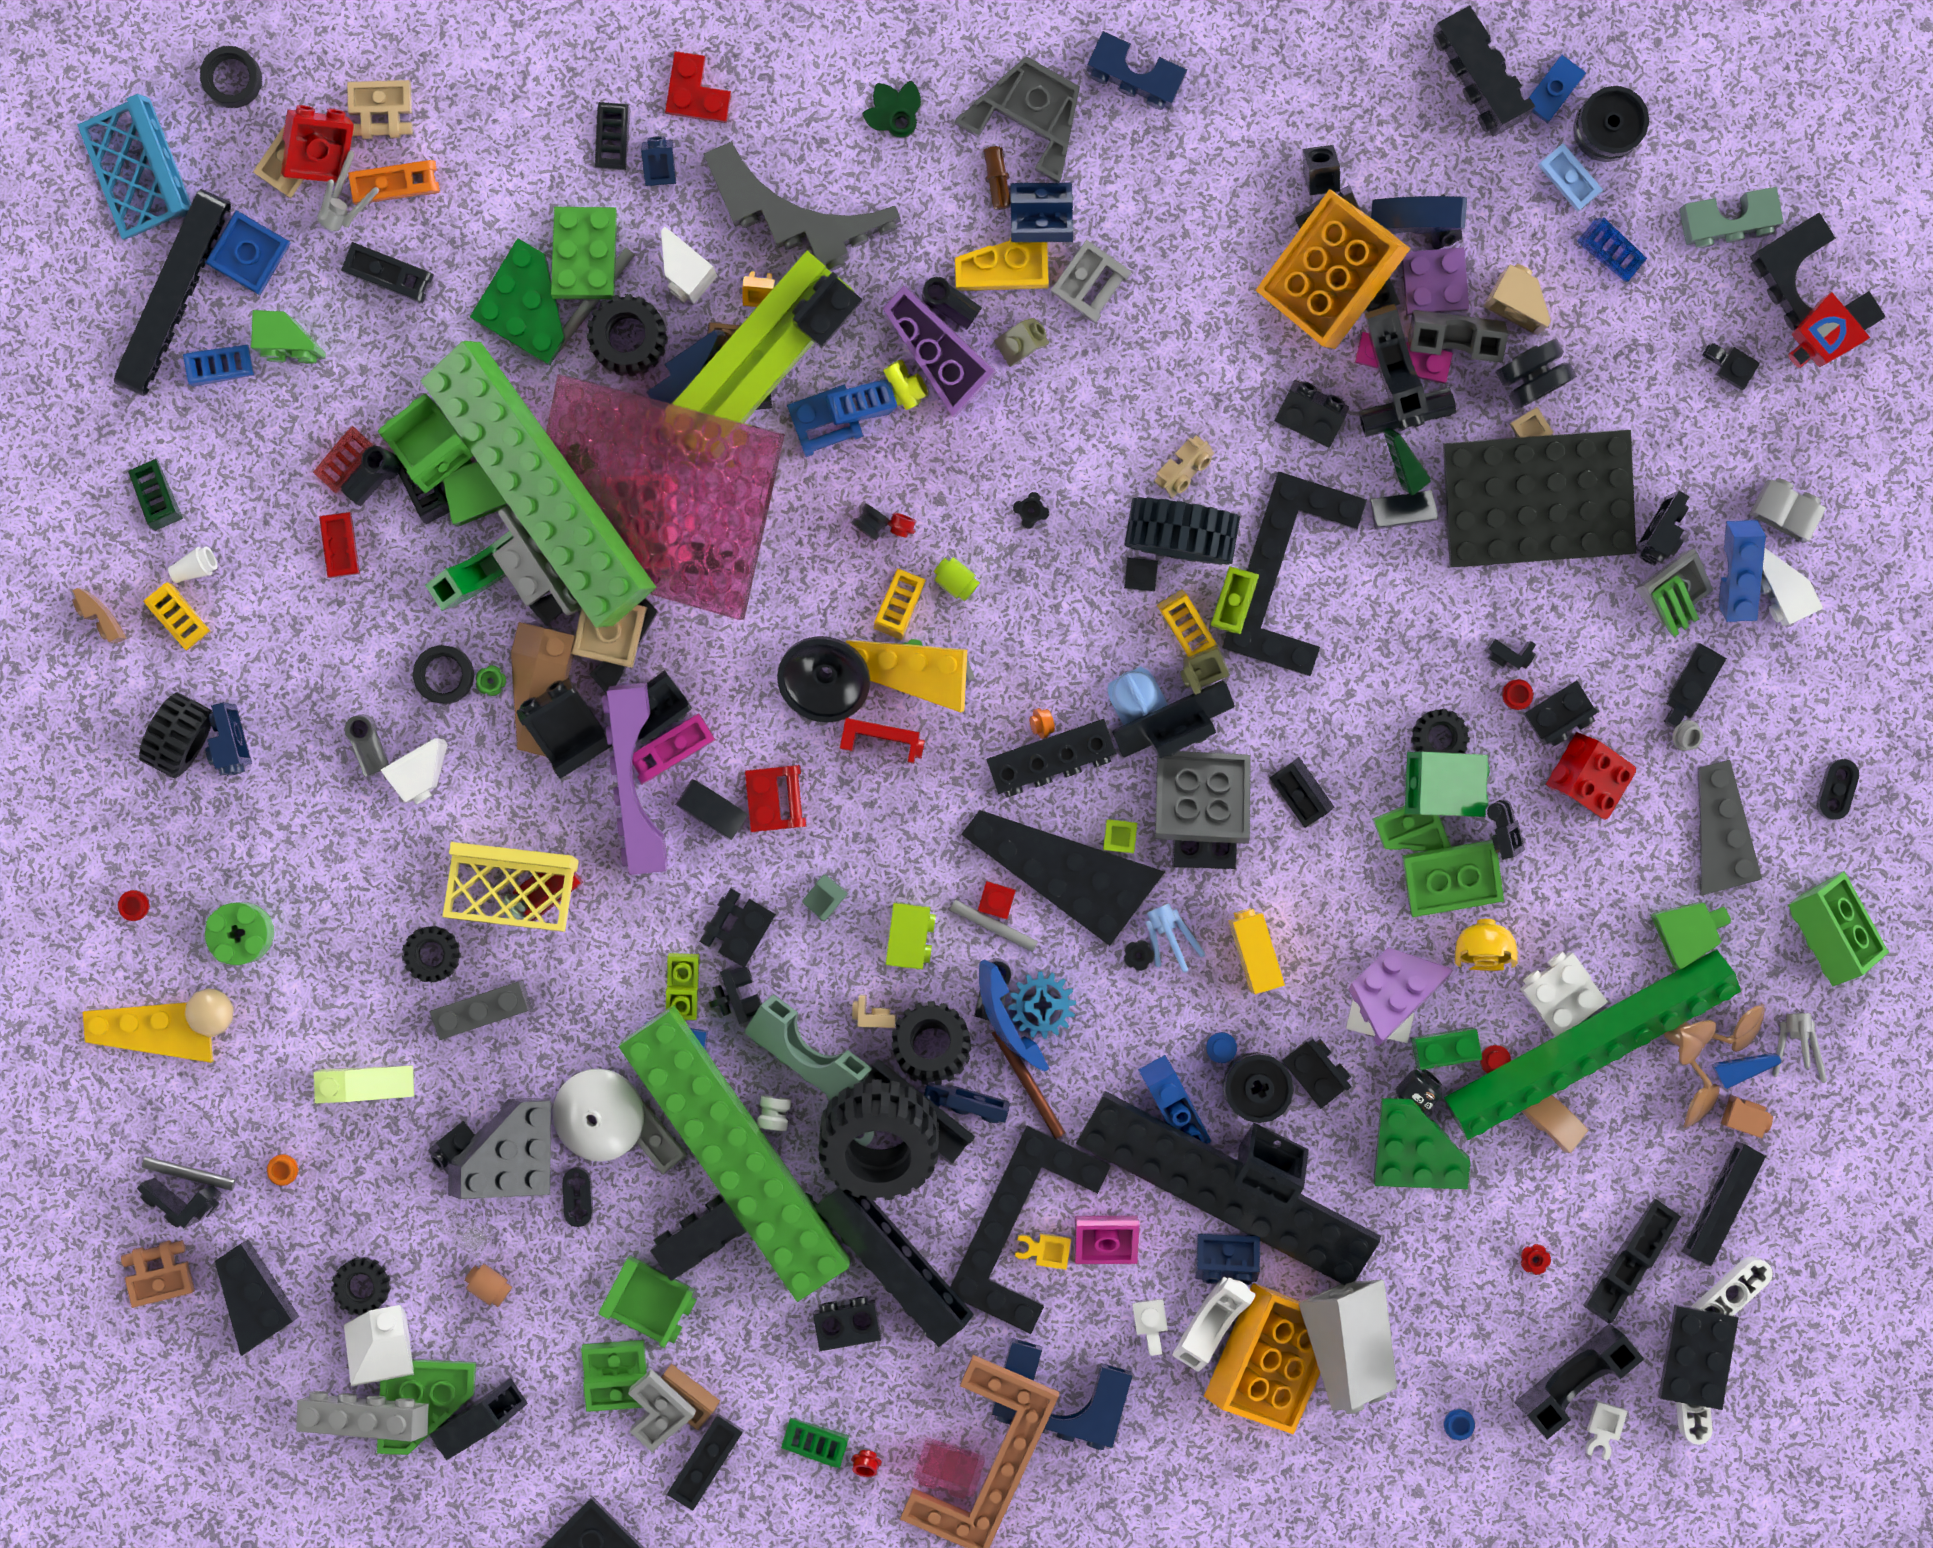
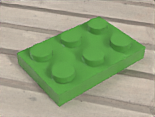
(584, 253)
(1453, 878)

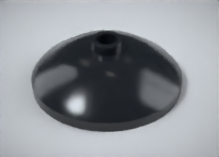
(821, 694)

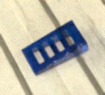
(1605, 257)

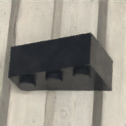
(697, 1238)
(252, 1297)

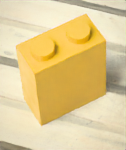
(1256, 951)

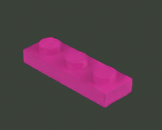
(1427, 366)

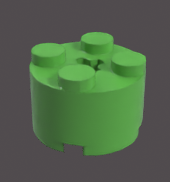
(230, 918)

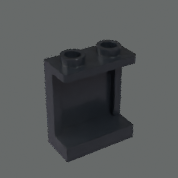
(563, 727)

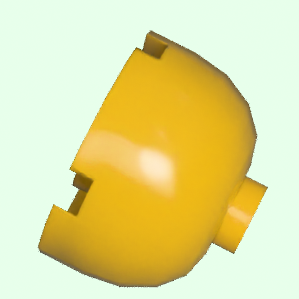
(1486, 946)

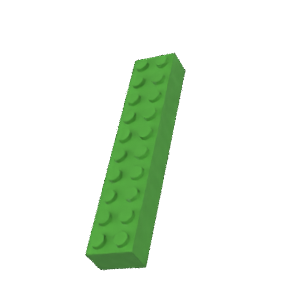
(538, 484)
(735, 1153)

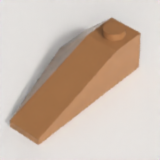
(537, 660)

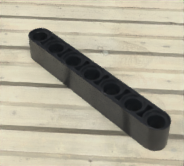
(171, 291)

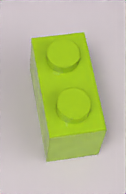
(909, 936)

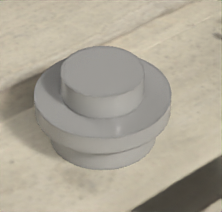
(1687, 735)

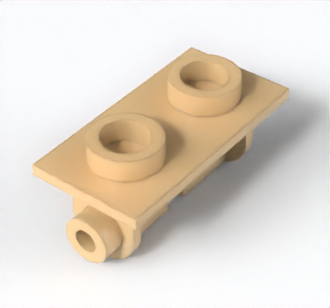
(1195, 457)

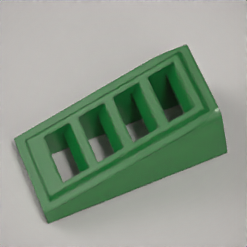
(830, 1435)

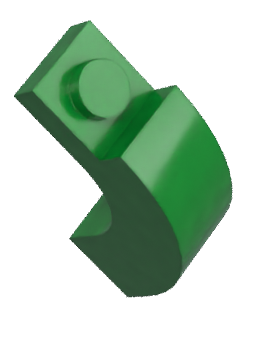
(469, 577)

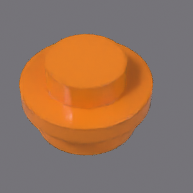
(1042, 723)
(282, 1169)

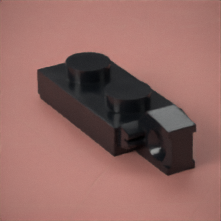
(1693, 684)

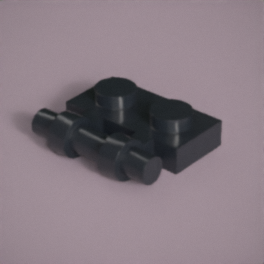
(1508, 836)
(746, 931)

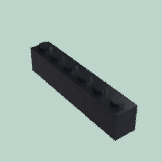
(896, 1264)

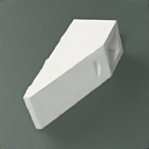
(1788, 591)

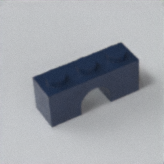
(1157, 86)

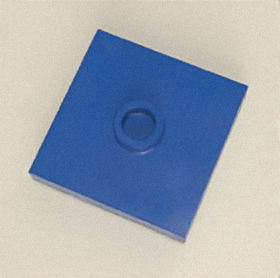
(248, 252)

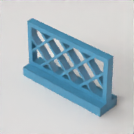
(159, 157)

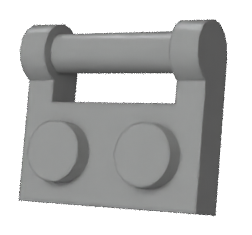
(1081, 276)

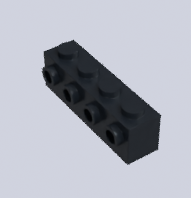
(1051, 756)

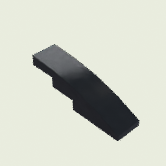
(1632, 1260)

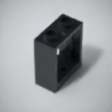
(1271, 1169)

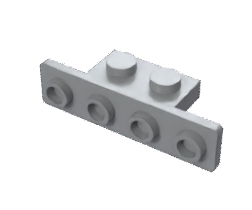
(529, 568)

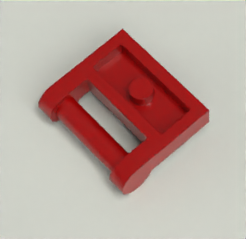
(765, 802)

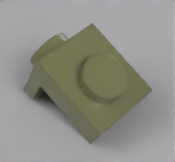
(1022, 341)
(1204, 669)

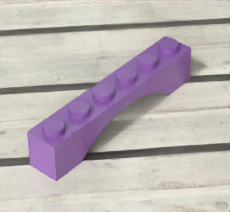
(644, 842)

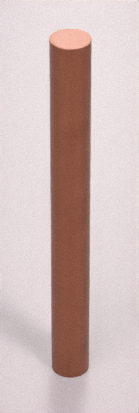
(1031, 1088)

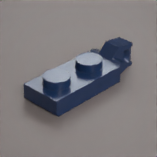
(967, 1101)

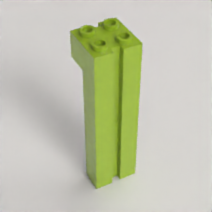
(758, 351)

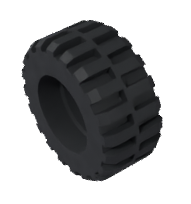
(878, 1171)

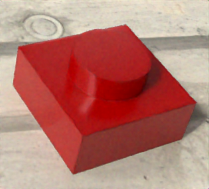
(996, 900)

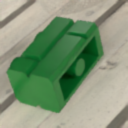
(1446, 1048)

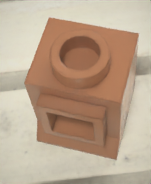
(1747, 1117)

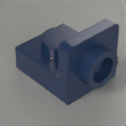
(658, 161)

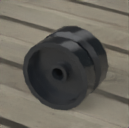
(1628, 129)
(1536, 374)
(1275, 1091)

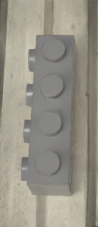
(362, 1417)

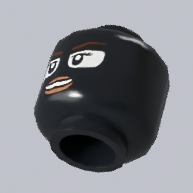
(1421, 1088)

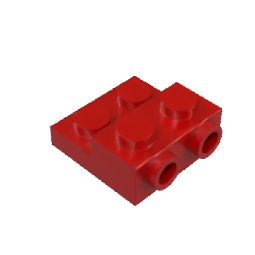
(315, 143)

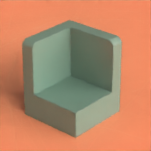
(824, 897)

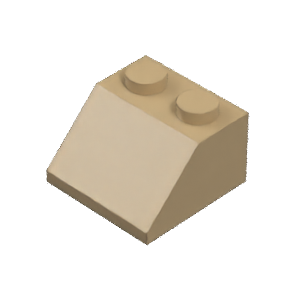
(1519, 299)

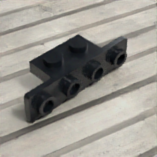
(1175, 724)

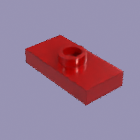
(339, 545)

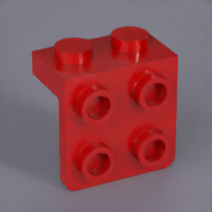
(1592, 775)

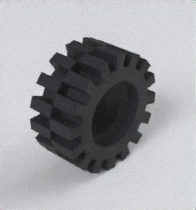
(1440, 717)
(412, 954)
(347, 1298)

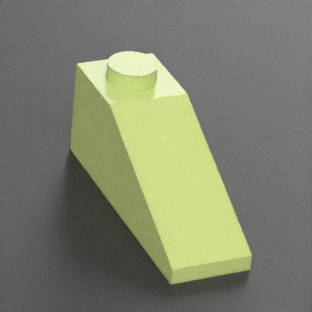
(363, 1084)

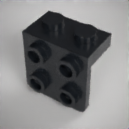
(176, 1210)

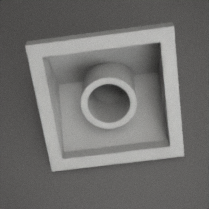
(1690, 570)

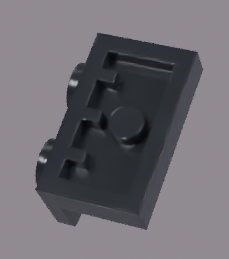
(825, 310)
(1561, 713)
(1316, 1072)

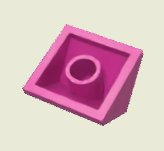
(1106, 1239)

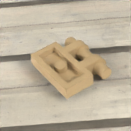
(380, 98)

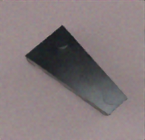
(1481, 71)

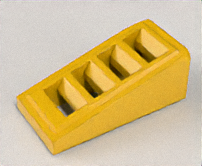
(169, 589)
(1174, 601)
(888, 627)

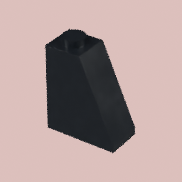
(478, 1419)

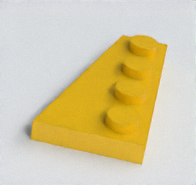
(918, 670)
(148, 1029)

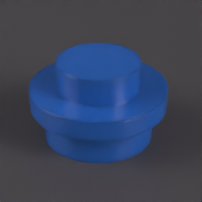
(1221, 1047)
(1459, 1424)

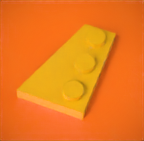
(1003, 267)

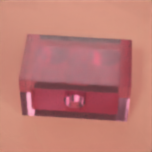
(949, 1468)

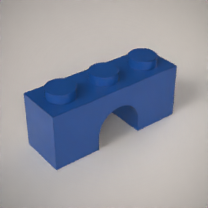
(1745, 556)

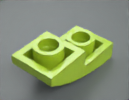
(683, 984)

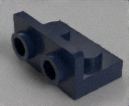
(1227, 1257)

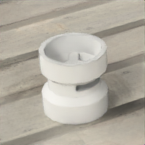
(773, 1113)

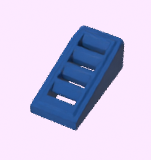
(204, 356)
(879, 395)
(1738, 1070)

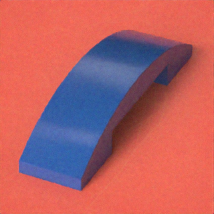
(992, 989)

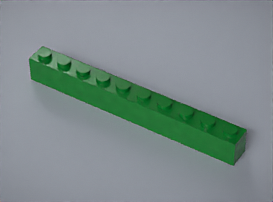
(1592, 1044)

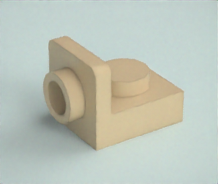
(878, 1018)

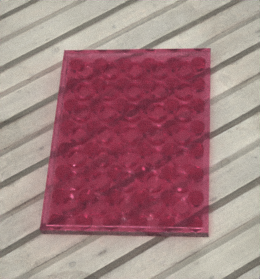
(675, 486)

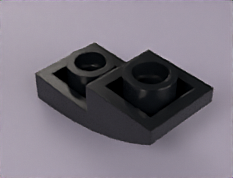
(711, 809)

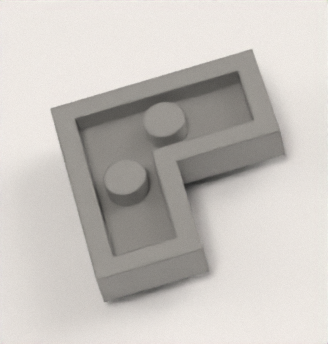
(664, 1409)

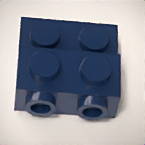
(229, 749)

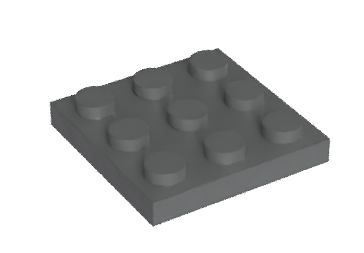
(1203, 797)

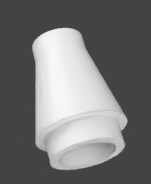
(195, 564)

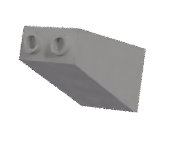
(1352, 1343)

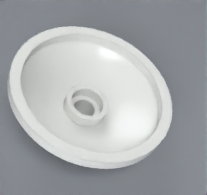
(613, 1104)

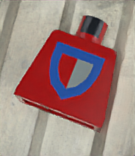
(1826, 333)

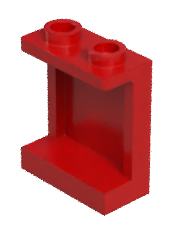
(853, 727)

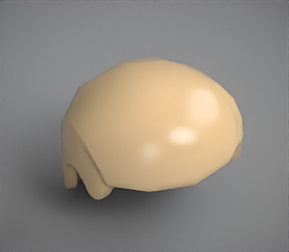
(209, 1012)

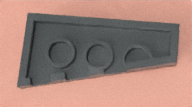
(1724, 835)

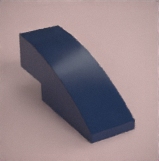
(1420, 213)
(687, 366)

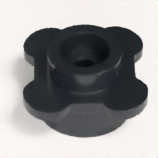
(1033, 501)

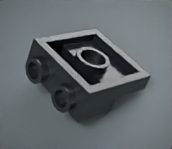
(1662, 534)

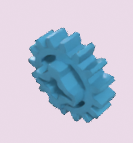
(1028, 1005)

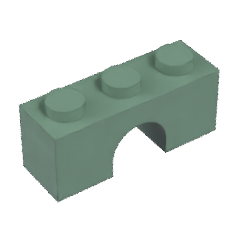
(1704, 223)

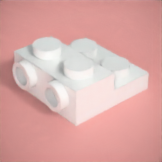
(1563, 993)

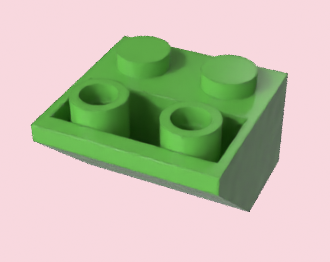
(280, 336)

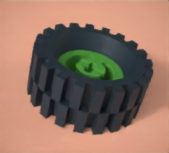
(1182, 530)

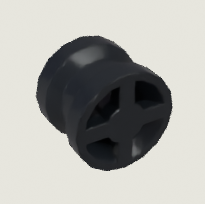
(870, 522)

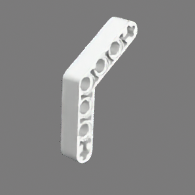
(1717, 1297)

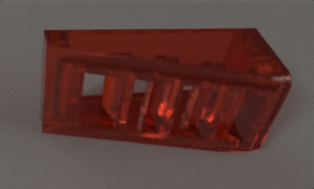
(343, 443)

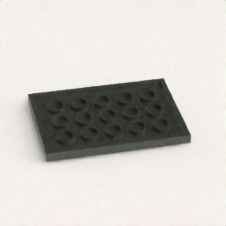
(1540, 498)

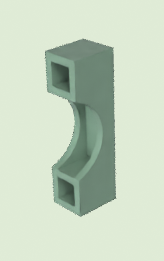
(778, 1032)

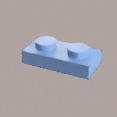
(1570, 177)

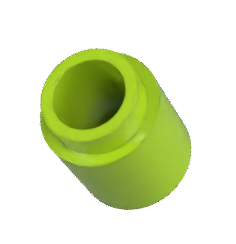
(956, 578)

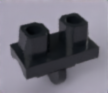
(742, 1007)

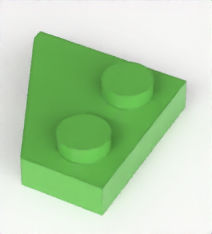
(1410, 831)

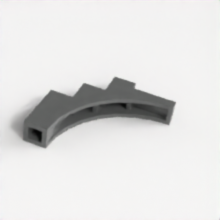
(827, 233)

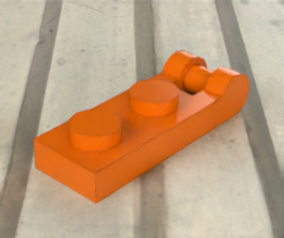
(394, 181)

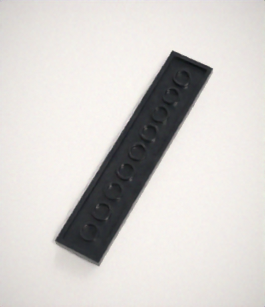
(1206, 1181)

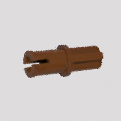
(997, 177)

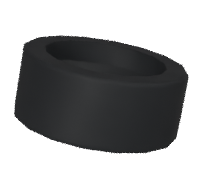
(209, 65)
(429, 655)

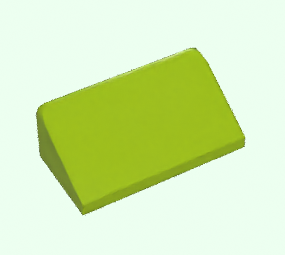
(1234, 600)

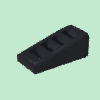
(617, 109)
(425, 507)

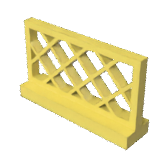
(512, 859)

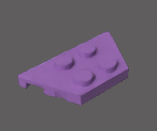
(1395, 989)

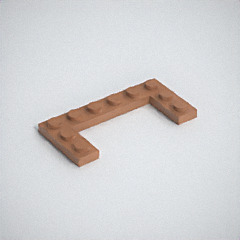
(1033, 1408)

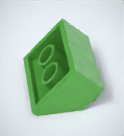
(1838, 929)

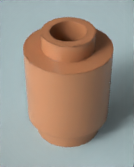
(487, 1285)

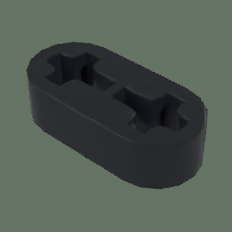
(585, 1197)

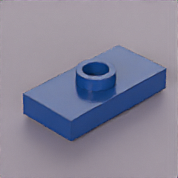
(1555, 88)

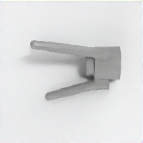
(333, 210)
(1802, 1027)

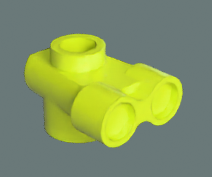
(906, 389)

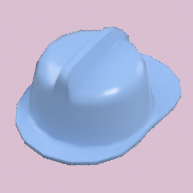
(1135, 695)

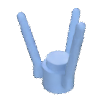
(1163, 920)

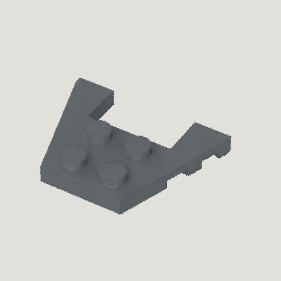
(1035, 100)

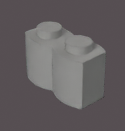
(1787, 510)

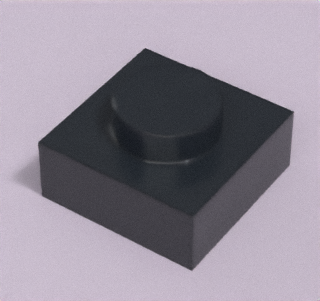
(1141, 574)

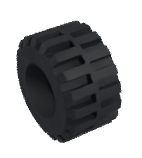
(619, 309)
(175, 735)
(926, 1018)

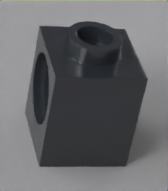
(1321, 169)

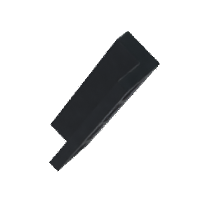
(952, 1135)
(1723, 1203)

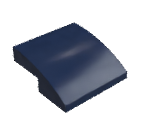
(1041, 212)

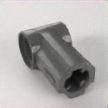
(369, 748)

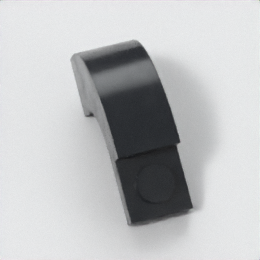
(1394, 363)

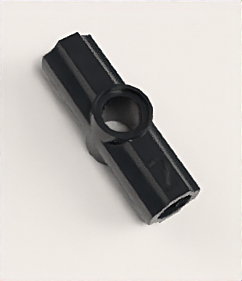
(1378, 418)

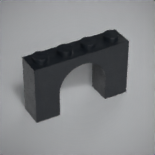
(1779, 265)
(1601, 1355)

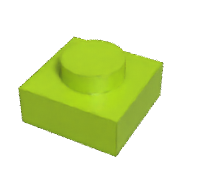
(1120, 836)

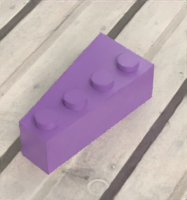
(945, 357)

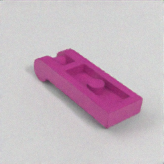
(672, 748)

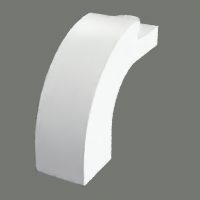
(1212, 1321)

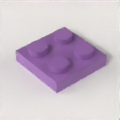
(1435, 280)

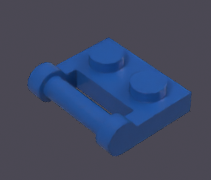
(815, 413)

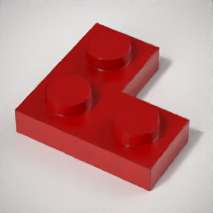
(688, 97)

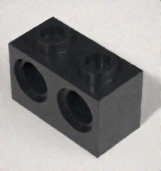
(1204, 856)
(849, 1332)

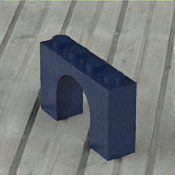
(1096, 1421)

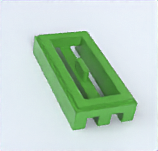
(1682, 618)

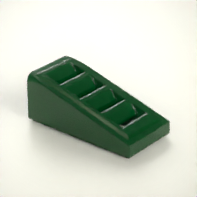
(1408, 468)
(165, 517)

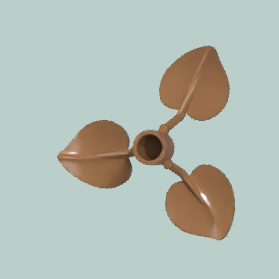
(1692, 1040)

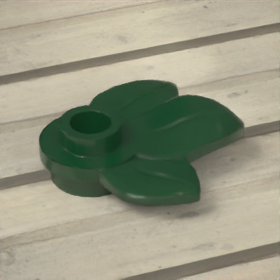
(894, 105)

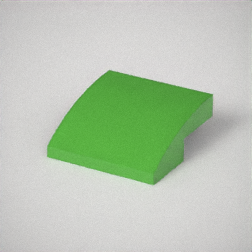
(610, 1373)

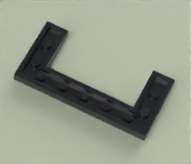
(1286, 499)
(972, 1277)

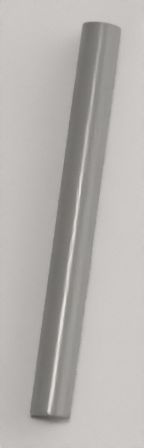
(588, 304)

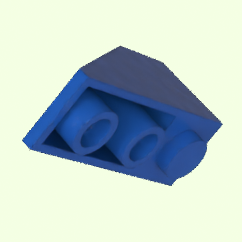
(1172, 1098)

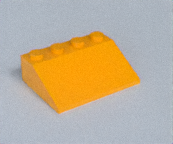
(1332, 270)
(1266, 1363)

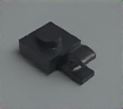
(1734, 366)

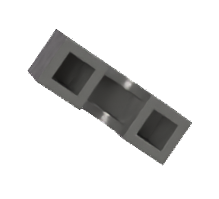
(1477, 336)
(481, 1010)

